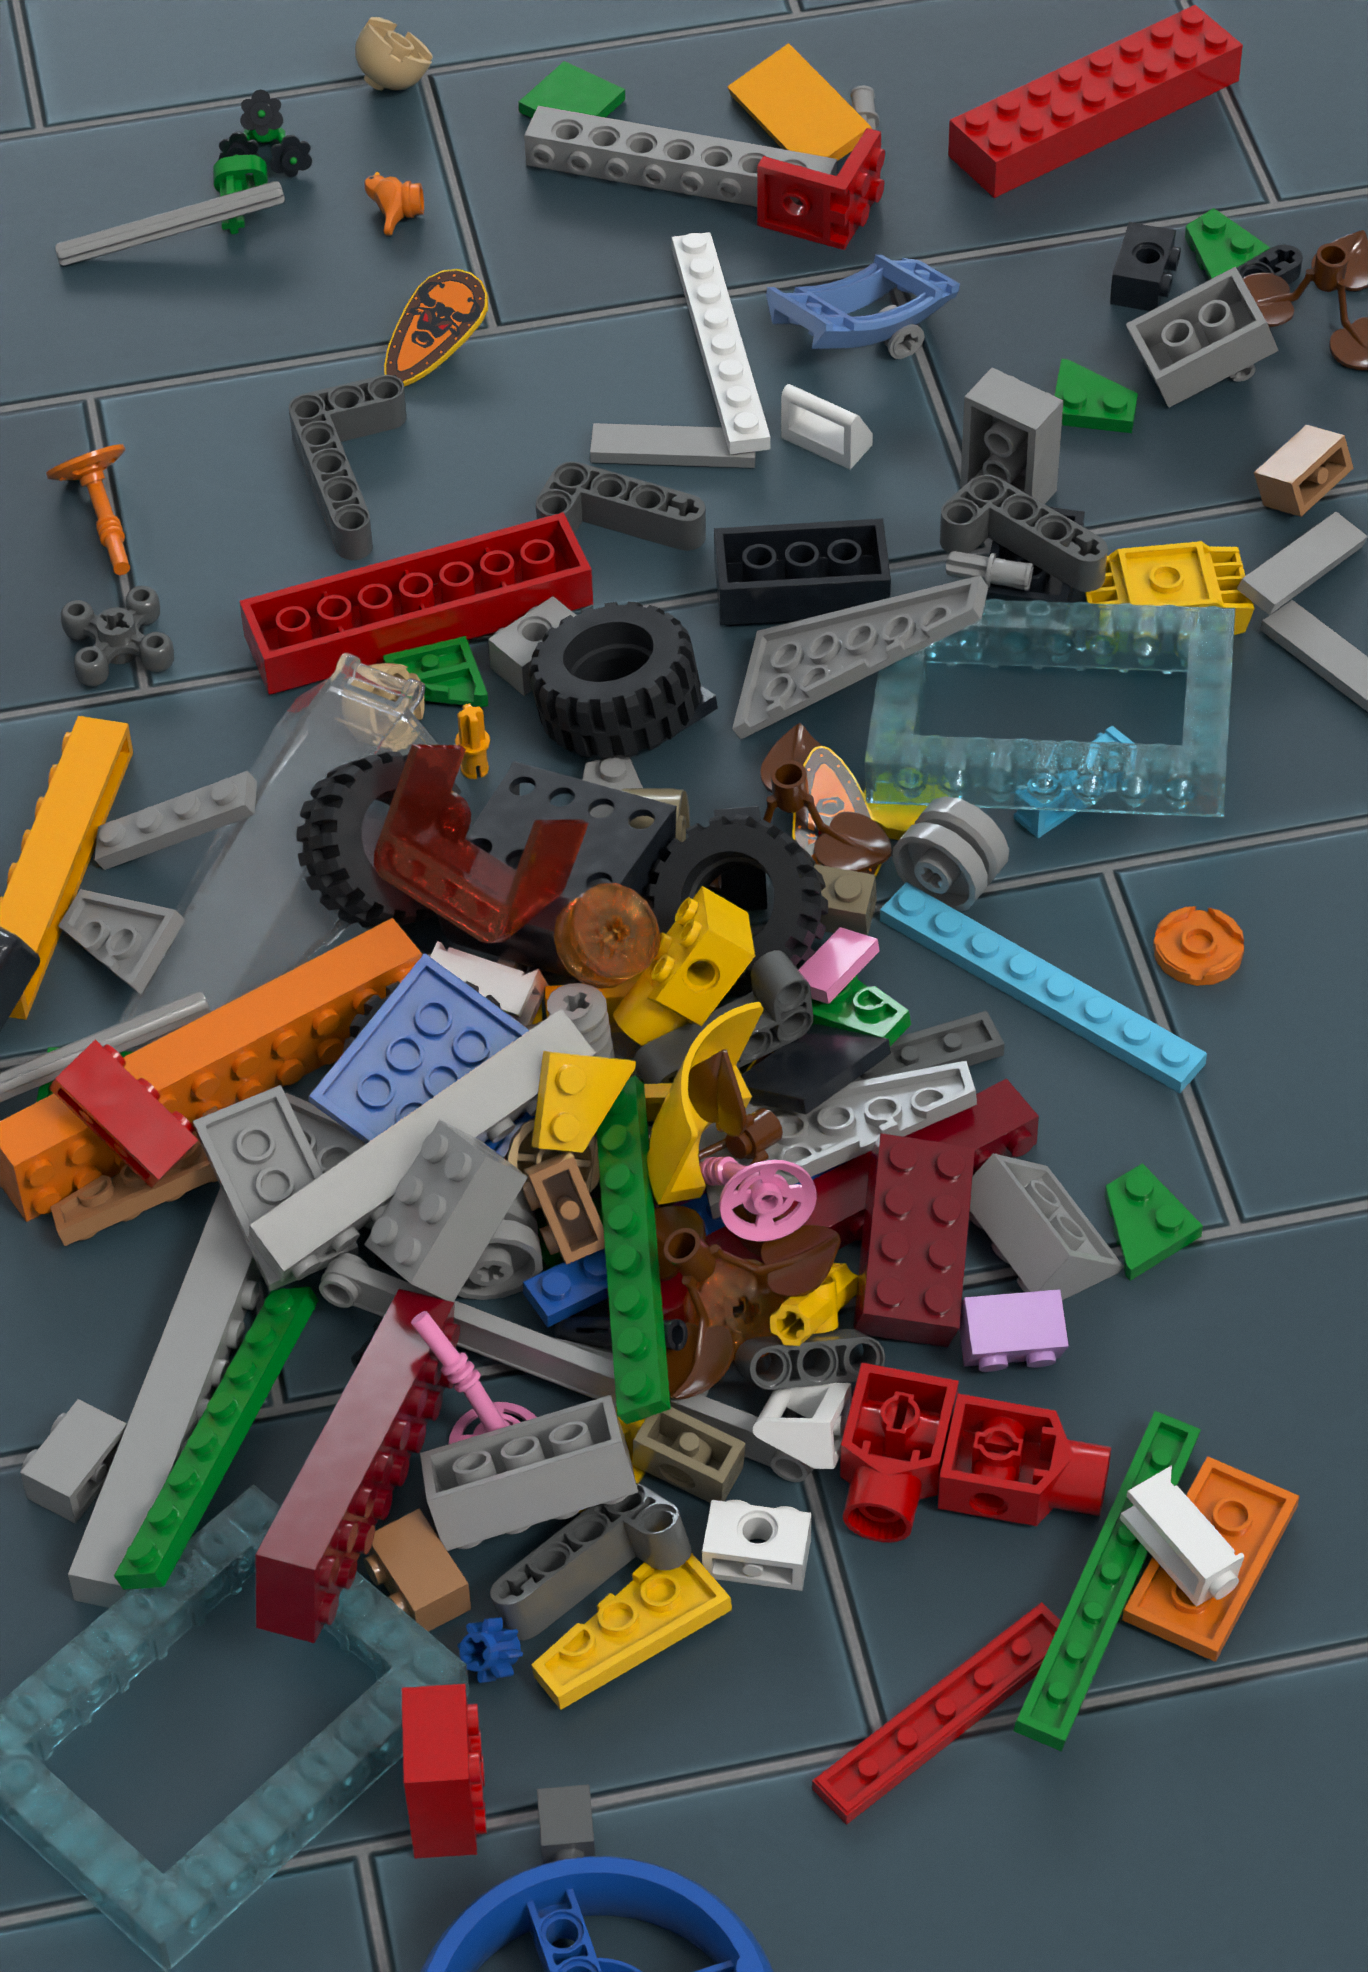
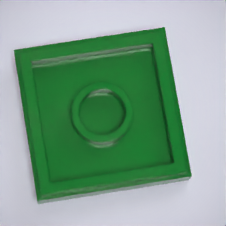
(573, 91)

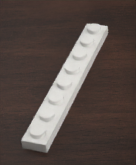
(720, 343)

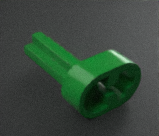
(231, 176)

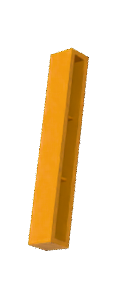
(63, 839)

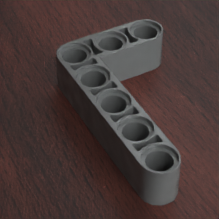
(319, 426)

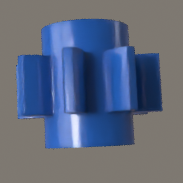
(490, 1649)

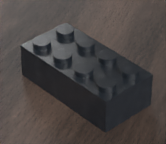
(799, 569)

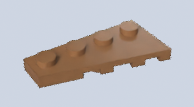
(127, 1195)

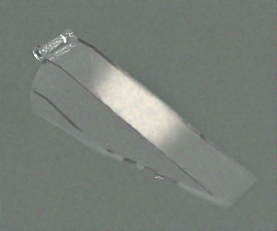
(249, 897)

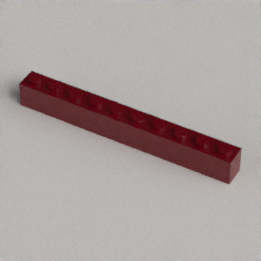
(997, 1125)

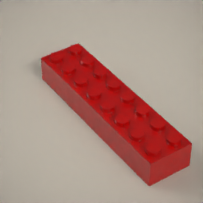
(1094, 100)
(414, 601)

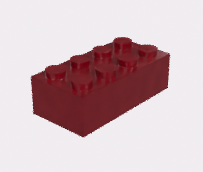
(914, 1240)

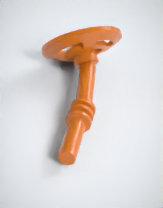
(89, 470)

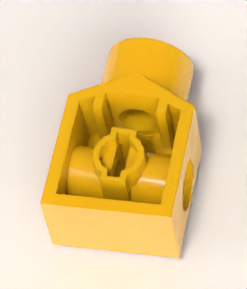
(692, 969)

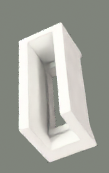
(514, 990)
(1182, 1539)

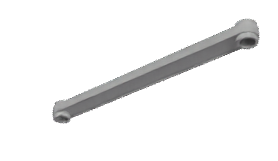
(352, 1282)

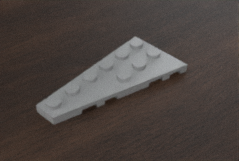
(828, 652)
(855, 1117)

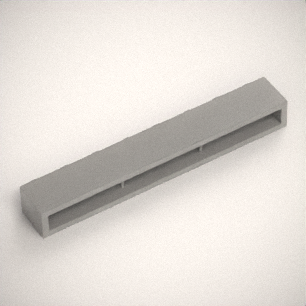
(362, 1185)

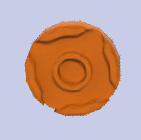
(1198, 946)

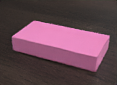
(838, 963)

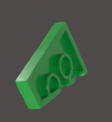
(863, 1011)

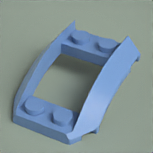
(826, 306)

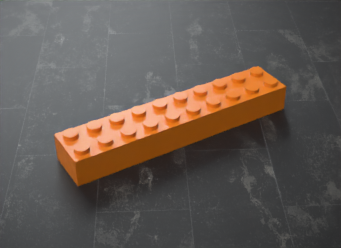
(213, 1061)

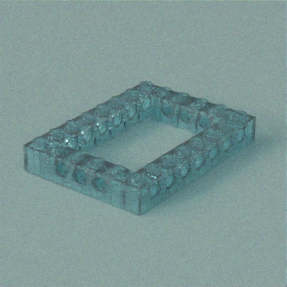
(1064, 773)
(185, 1904)

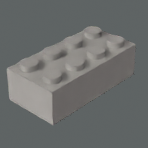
(528, 1474)

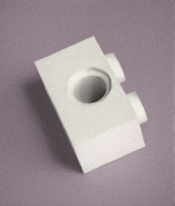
(774, 1563)

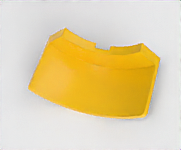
(678, 1127)

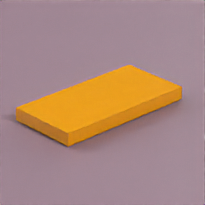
(798, 106)

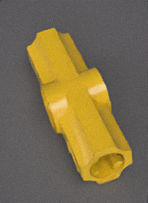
(816, 1311)

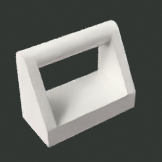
(823, 427)
(809, 1439)

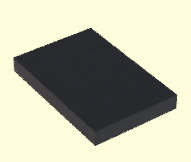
(813, 1068)

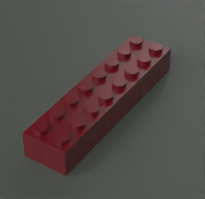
(352, 1472)

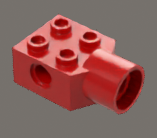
(893, 1448)
(1018, 1464)

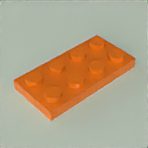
(1252, 1520)

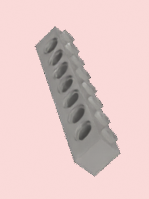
(654, 155)

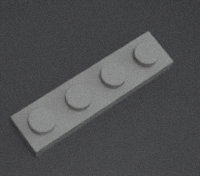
(176, 820)

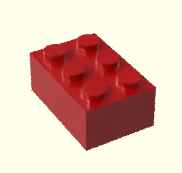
(443, 1770)

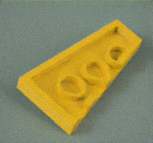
(630, 1628)

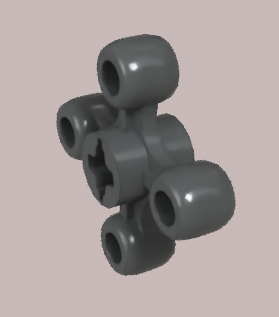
(117, 636)

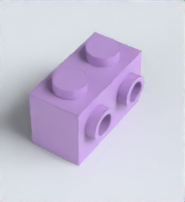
(1013, 1329)

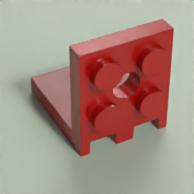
(831, 203)

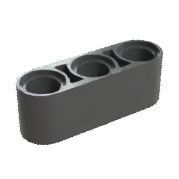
(787, 1360)

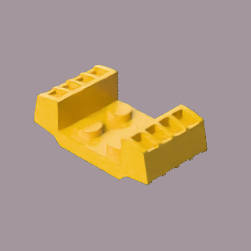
(1177, 576)

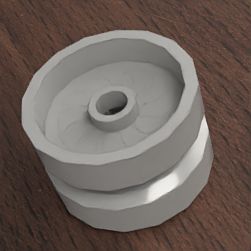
(951, 852)
(509, 1257)

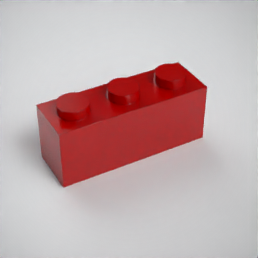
(124, 1112)

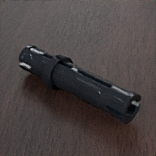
(581, 1330)

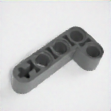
(623, 505)
(1026, 527)
(785, 1018)
(586, 1556)

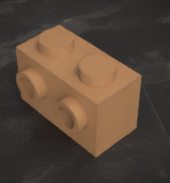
(1303, 470)
(566, 1206)
(418, 1571)

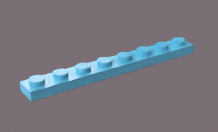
(1043, 987)

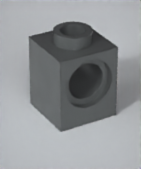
(565, 1822)

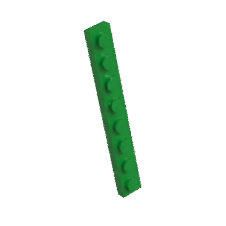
(632, 1258)
(216, 1439)
(1100, 1594)

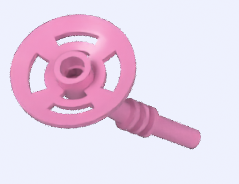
(762, 1195)
(467, 1381)

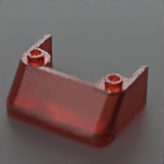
(432, 862)

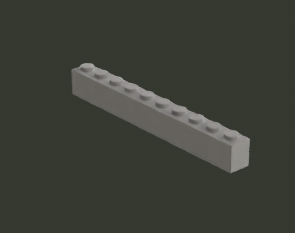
(172, 1399)

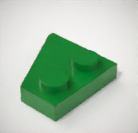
(446, 671)

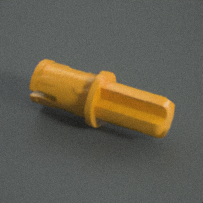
(474, 739)

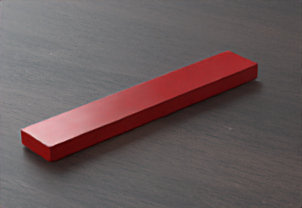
(937, 1716)

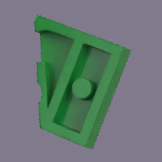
(1221, 243)
(1094, 400)
(1147, 1220)

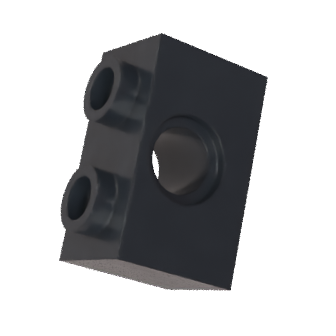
(1144, 267)

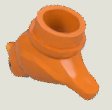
(395, 199)

